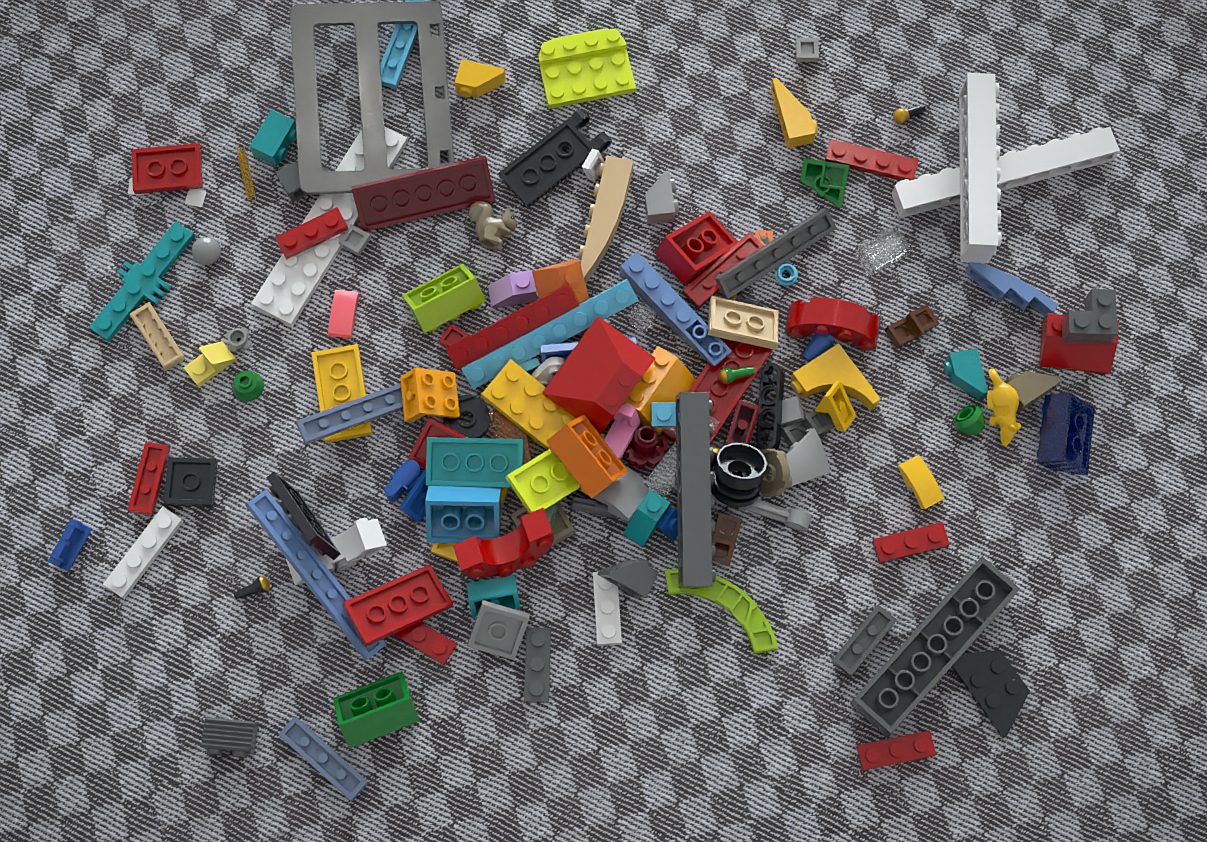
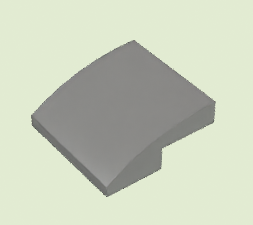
(624, 495)

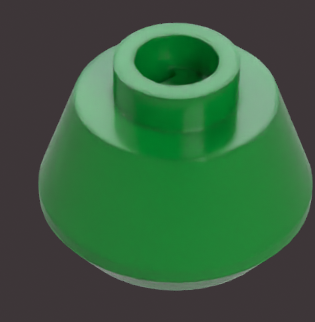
(247, 386)
(970, 420)

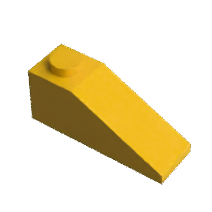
(793, 117)

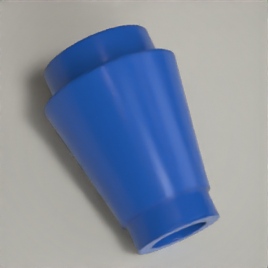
(817, 346)

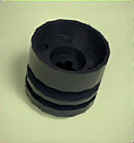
(738, 474)

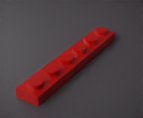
(513, 326)

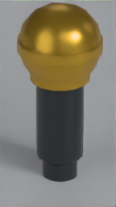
(902, 115)

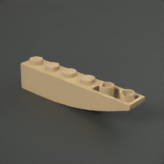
(606, 212)

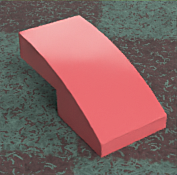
(343, 314)

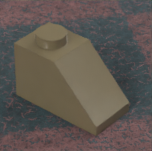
(1032, 387)

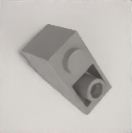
(659, 200)

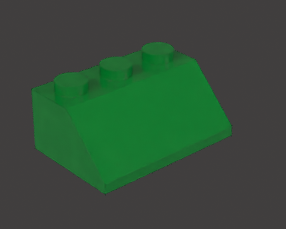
(375, 710)

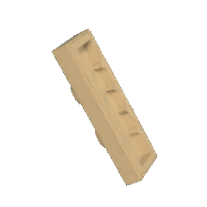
(157, 336)

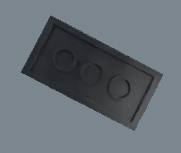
(302, 516)

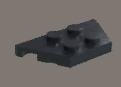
(993, 686)

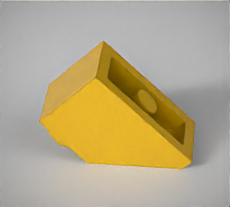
(477, 78)

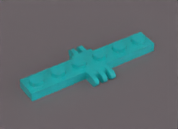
(142, 281)

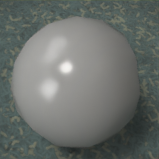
(206, 250)

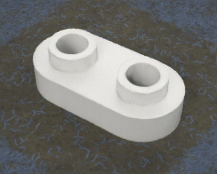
(547, 370)

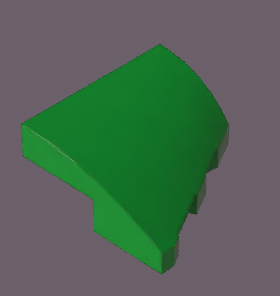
(826, 179)

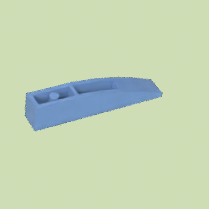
(672, 309)

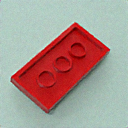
(397, 605)

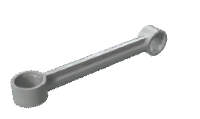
(792, 518)

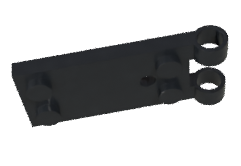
(544, 164)

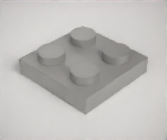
(498, 630)

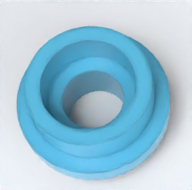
(786, 268)

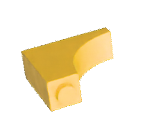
(827, 368)

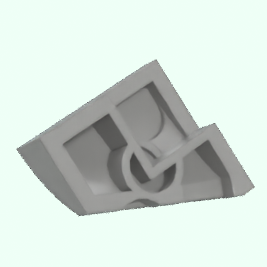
(807, 458)

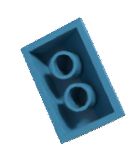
(462, 513)

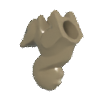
(490, 228)

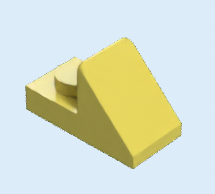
(212, 361)

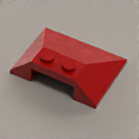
(598, 375)

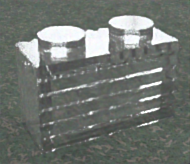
(882, 251)

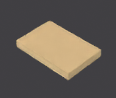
(743, 322)

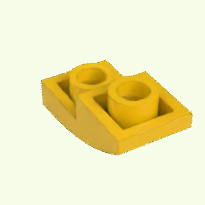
(922, 482)

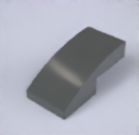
(817, 420)

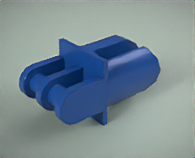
(402, 480)

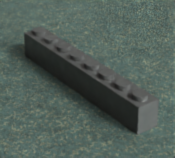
(694, 490)

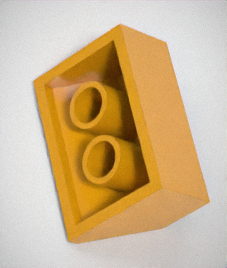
(660, 383)

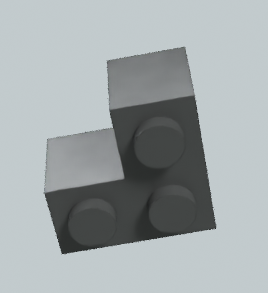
(1094, 324)

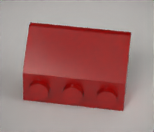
(1073, 356)

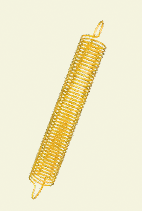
(244, 177)

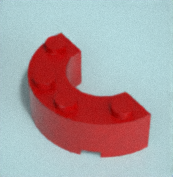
(834, 317)
(509, 552)

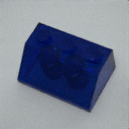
(1066, 434)

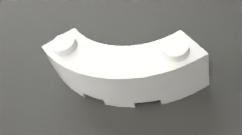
(353, 544)

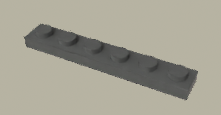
(775, 253)

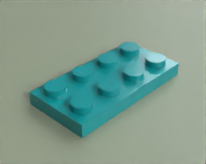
(472, 461)

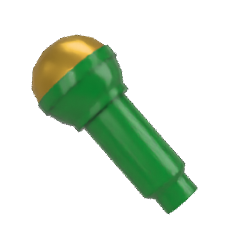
(728, 375)

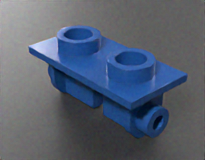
(69, 545)

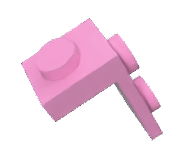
(623, 429)

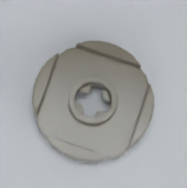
(780, 473)

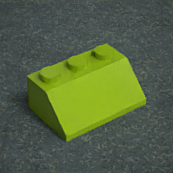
(444, 298)

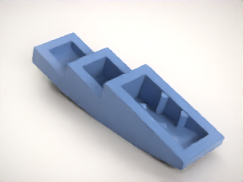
(1003, 284)

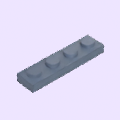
(323, 758)

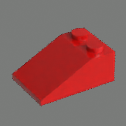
(695, 247)

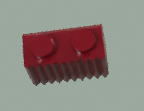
(742, 423)

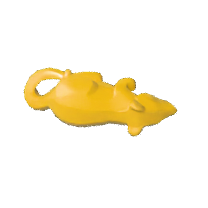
(1004, 402)

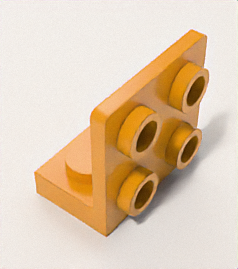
(429, 394)

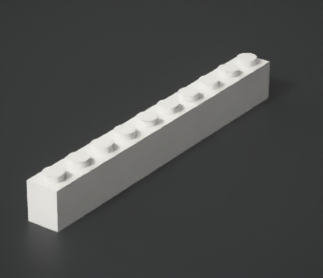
(1016, 169)

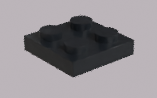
(190, 482)

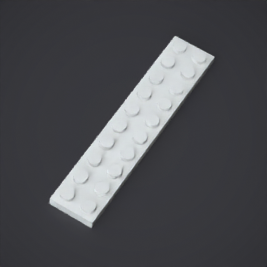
(297, 278)

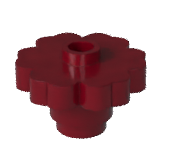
(646, 448)

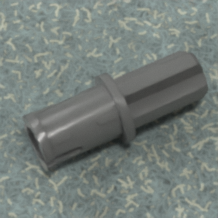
(590, 506)

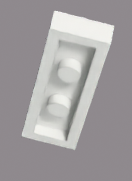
(606, 612)

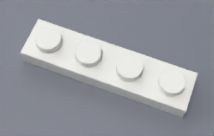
(143, 552)

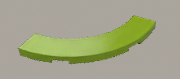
(737, 604)

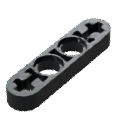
(773, 407)

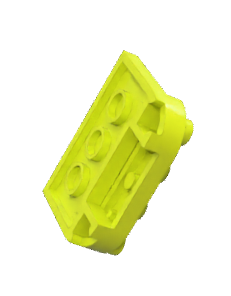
(585, 67)

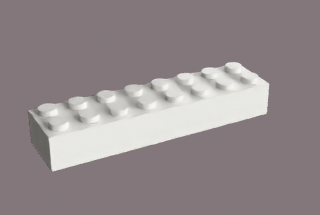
(979, 168)

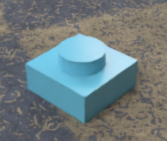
(663, 414)

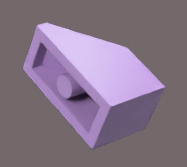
(513, 290)

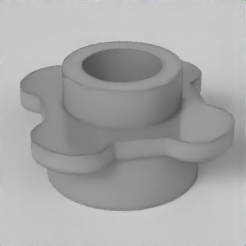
(232, 336)

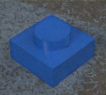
(669, 524)

